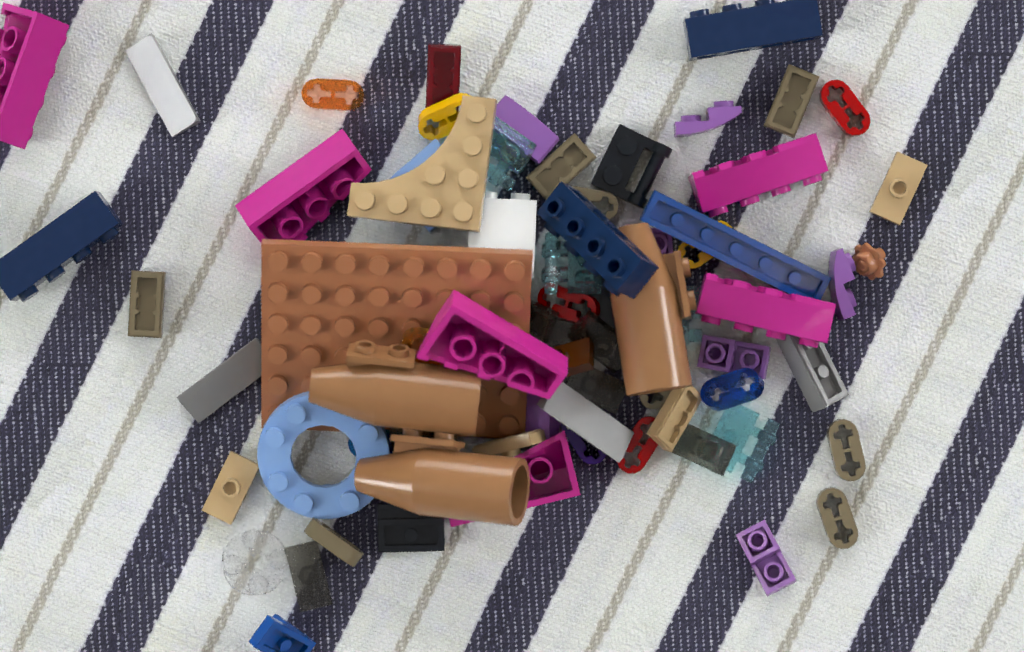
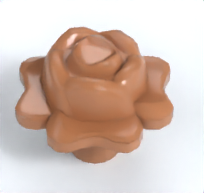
(869, 261)

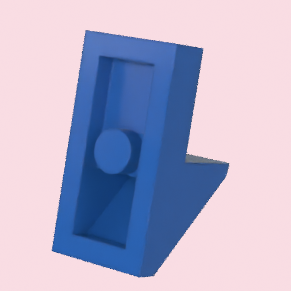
(280, 636)

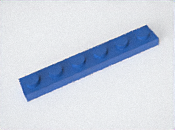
(733, 247)

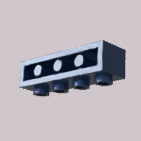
(751, 28)
(597, 240)
(57, 245)

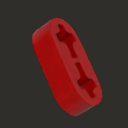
(838, 113)
(566, 311)
(646, 449)

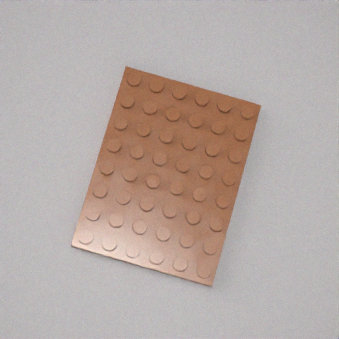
(346, 292)

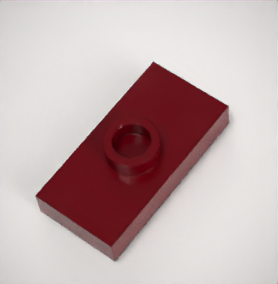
(442, 72)

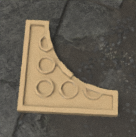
(446, 187)

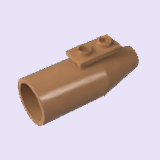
(651, 323)
(394, 391)
(442, 482)

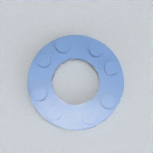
(286, 483)

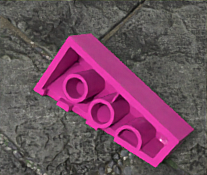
(27, 63)
(758, 174)
(304, 191)
(765, 309)
(493, 348)
(550, 473)

